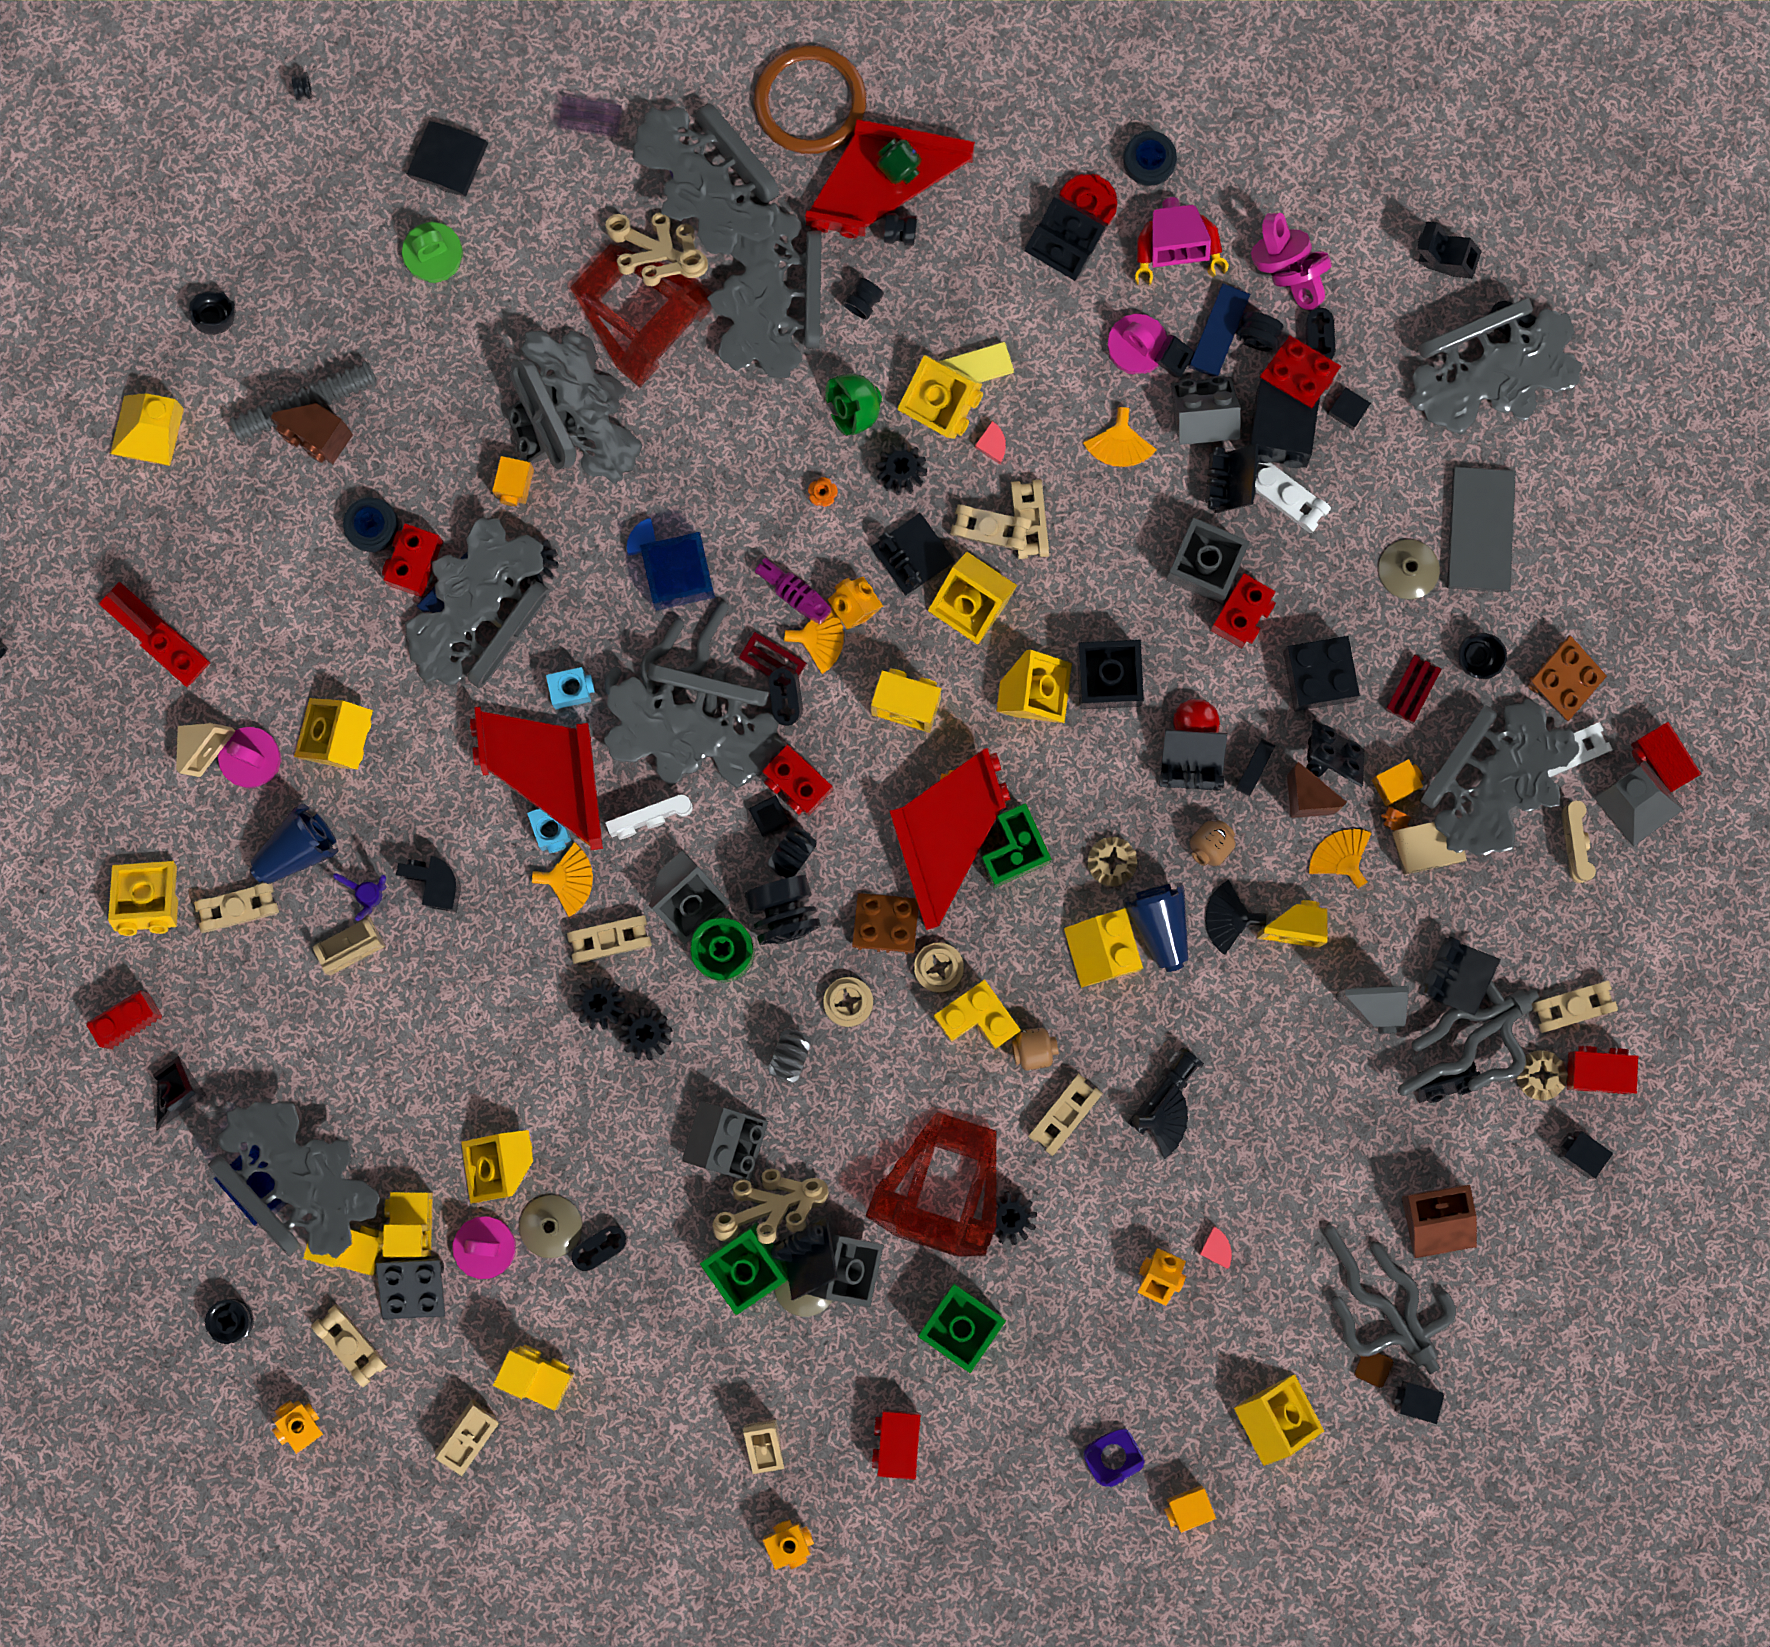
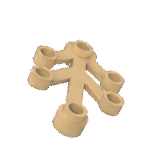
(690, 263)
(807, 1194)

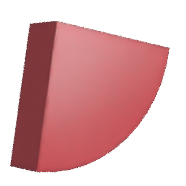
(992, 443)
(1217, 1248)

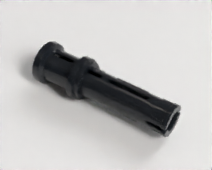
(1177, 1074)

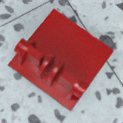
(1300, 371)

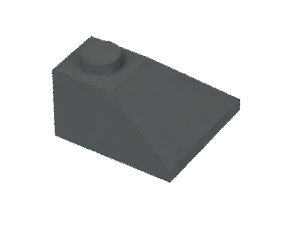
(1639, 803)
(685, 897)
(1377, 1006)

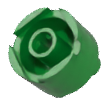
(725, 932)

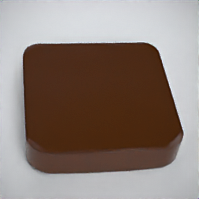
(1374, 1369)

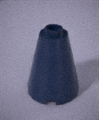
(293, 846)
(1161, 922)

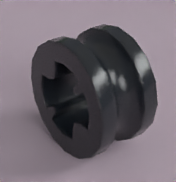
(301, 86)

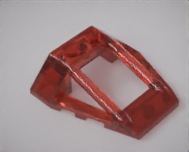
(661, 330)
(899, 1213)

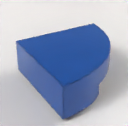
(641, 534)

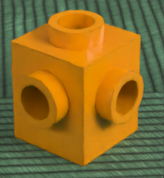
(854, 602)
(1161, 1276)
(301, 1435)
(780, 1553)

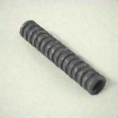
(321, 393)

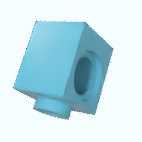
(557, 682)
(554, 844)

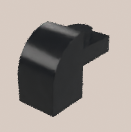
(1447, 253)
(441, 880)

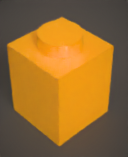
(513, 481)
(1398, 782)
(1189, 1509)

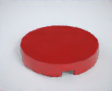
(1094, 191)

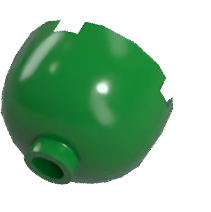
(855, 402)

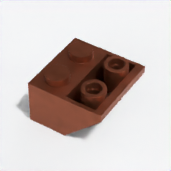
(315, 429)
(1441, 1220)

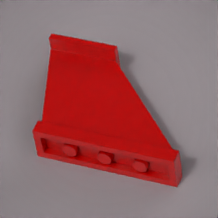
(862, 194)
(155, 635)
(544, 765)
(946, 829)

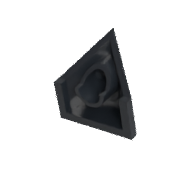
(175, 1091)

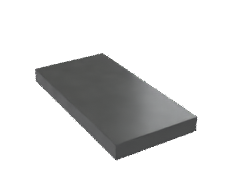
(1481, 529)

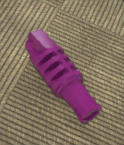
(794, 591)

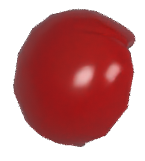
(1196, 716)

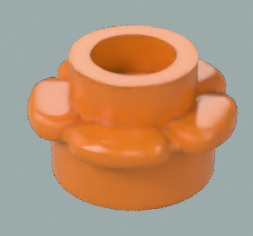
(819, 499)
(1395, 819)

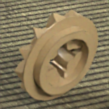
(1101, 870)
(943, 953)
(841, 1015)
(1532, 1086)

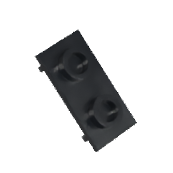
(1450, 1084)

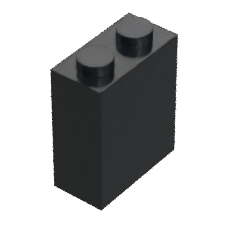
(1282, 427)

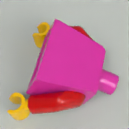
(1178, 237)

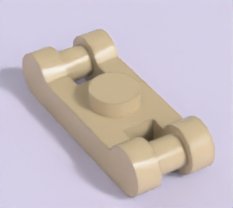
(1032, 511)
(990, 527)
(1577, 842)
(236, 907)
(609, 939)
(1574, 1006)
(1065, 1114)
(349, 1345)

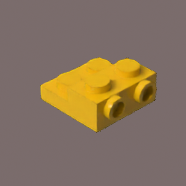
(941, 397)
(143, 897)

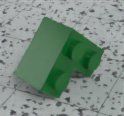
(1024, 848)

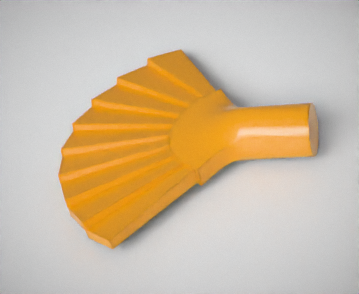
(1120, 444)
(821, 640)
(1341, 855)
(569, 879)

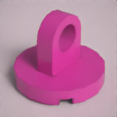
(1280, 245)
(1305, 276)
(1136, 343)
(250, 758)
(484, 1247)

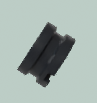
(1260, 331)
(239, 1312)

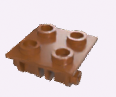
(1567, 678)
(885, 923)

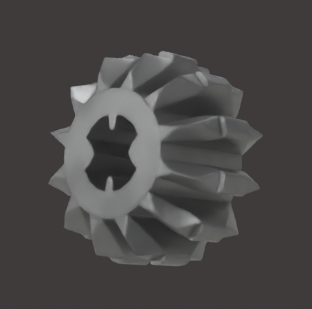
(789, 1055)

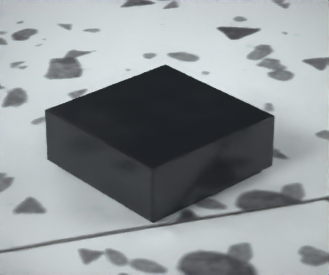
(1174, 356)
(1349, 408)
(769, 815)

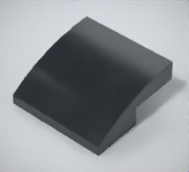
(447, 158)
(1066, 237)

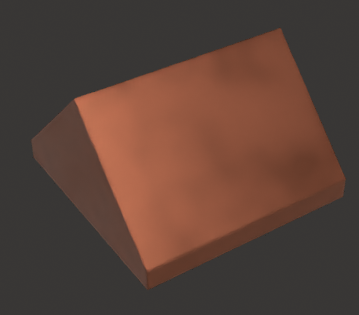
(1310, 795)

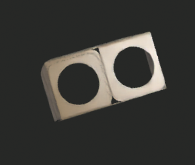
(1424, 848)

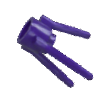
(366, 893)

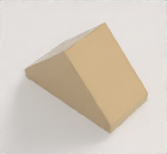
(199, 746)
(763, 1446)

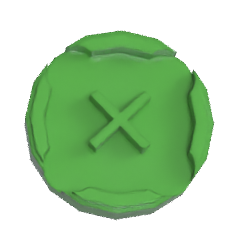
(432, 252)

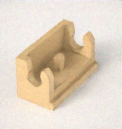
(348, 946)
(466, 1438)

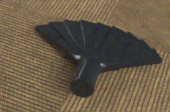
(1228, 917)
(1166, 1121)

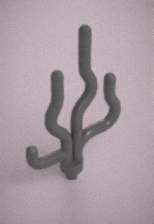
(665, 646)
(1503, 1015)
(1410, 1336)

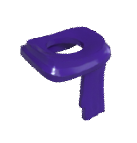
(1110, 1477)

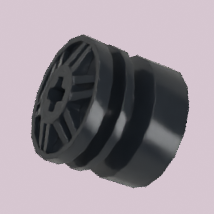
(782, 910)

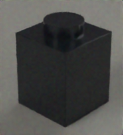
(1584, 1154)
(1418, 1402)

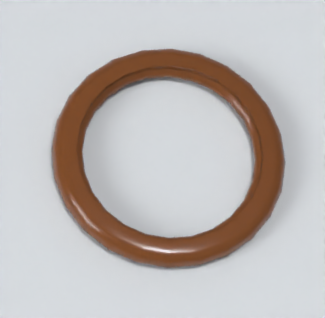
(797, 54)

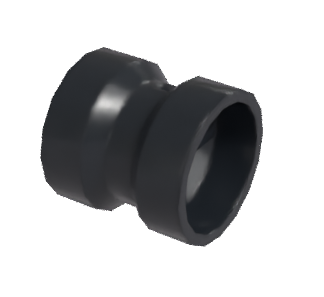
(900, 229)
(863, 298)

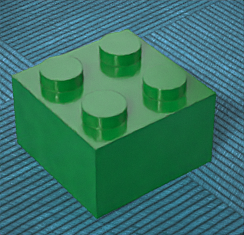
(744, 1269)
(961, 1328)

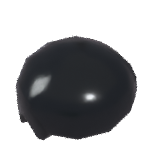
(212, 312)
(1486, 651)

